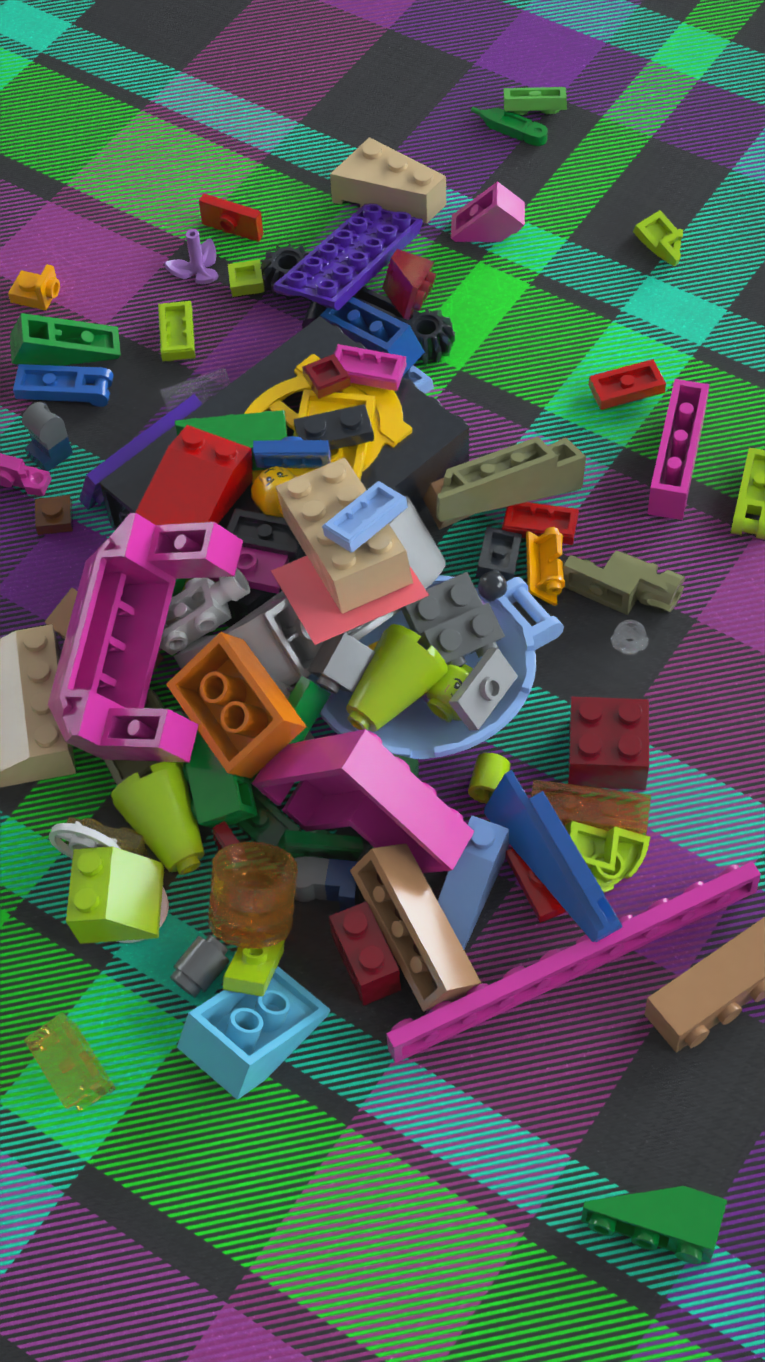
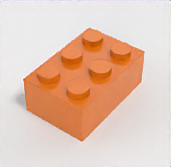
(235, 705)

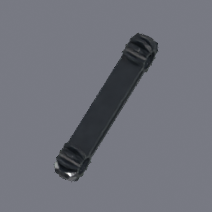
(431, 329)

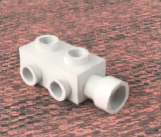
(200, 609)

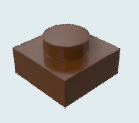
(53, 515)

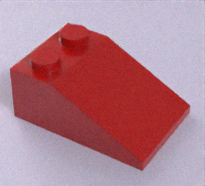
(197, 479)

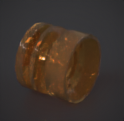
(252, 894)

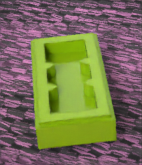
(176, 331)
(253, 969)

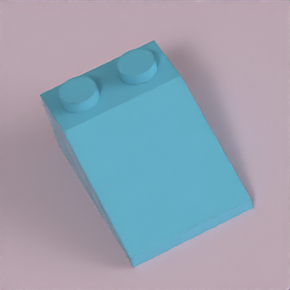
(247, 1036)

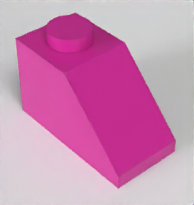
(489, 216)

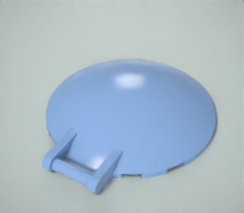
(421, 733)

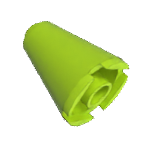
(394, 678)
(161, 812)

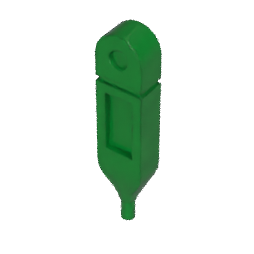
(514, 125)

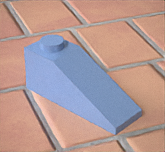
(473, 877)

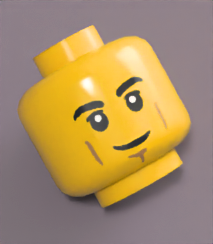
(264, 490)

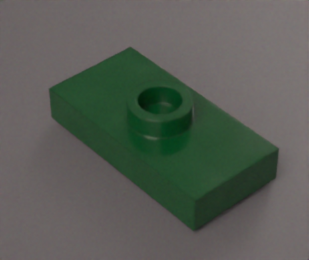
(321, 845)

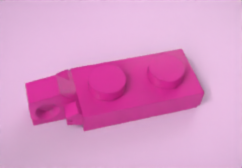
(16, 473)

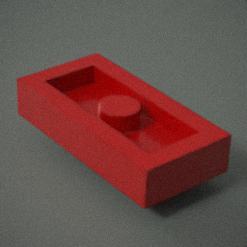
(627, 384)

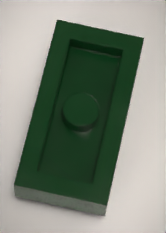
(268, 824)

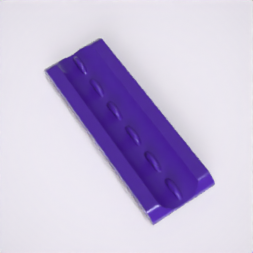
(350, 256)

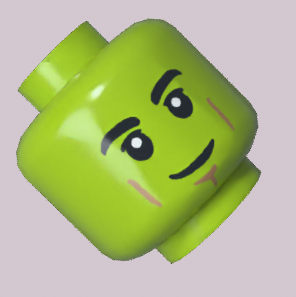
(443, 691)

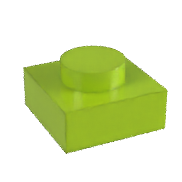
(245, 278)

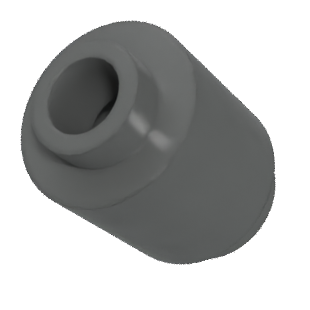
(200, 965)

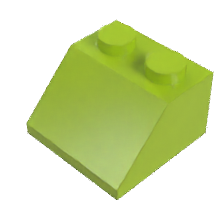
(114, 895)

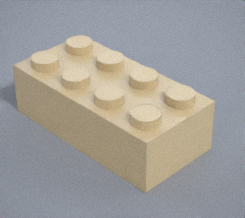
(350, 578)

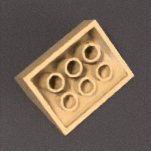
(29, 735)

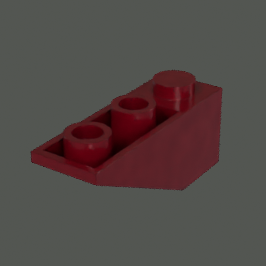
(408, 281)

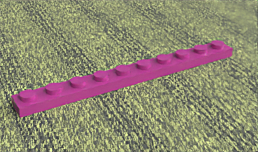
(562, 966)

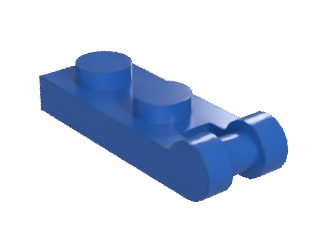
(63, 383)

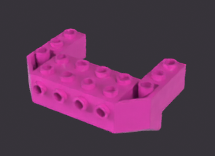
(118, 634)

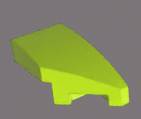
(660, 237)

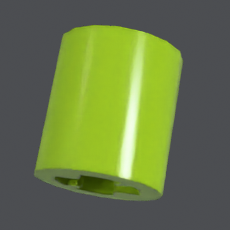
(486, 775)

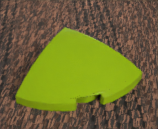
(609, 853)

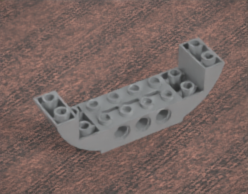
(280, 637)

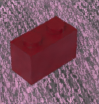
(365, 953)

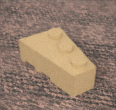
(390, 180)

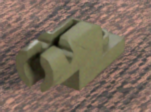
(623, 582)

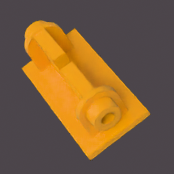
(543, 565)

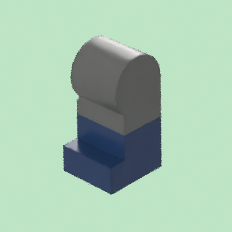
(48, 436)
(326, 881)

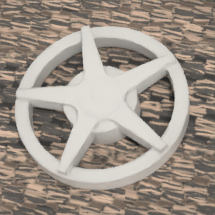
(78, 837)

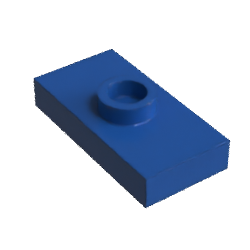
(292, 453)

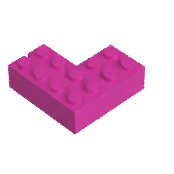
(364, 786)

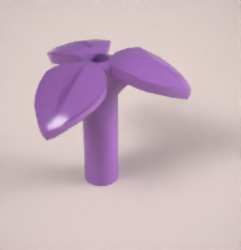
(200, 256)

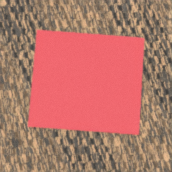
(319, 611)

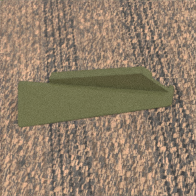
(511, 478)

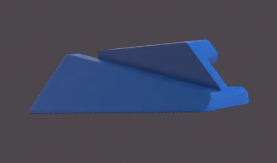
(552, 855)

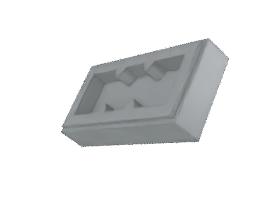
(483, 689)

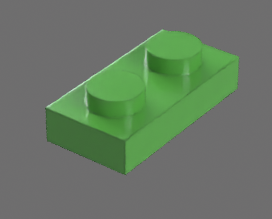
(545, 99)

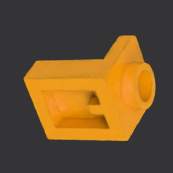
(35, 289)

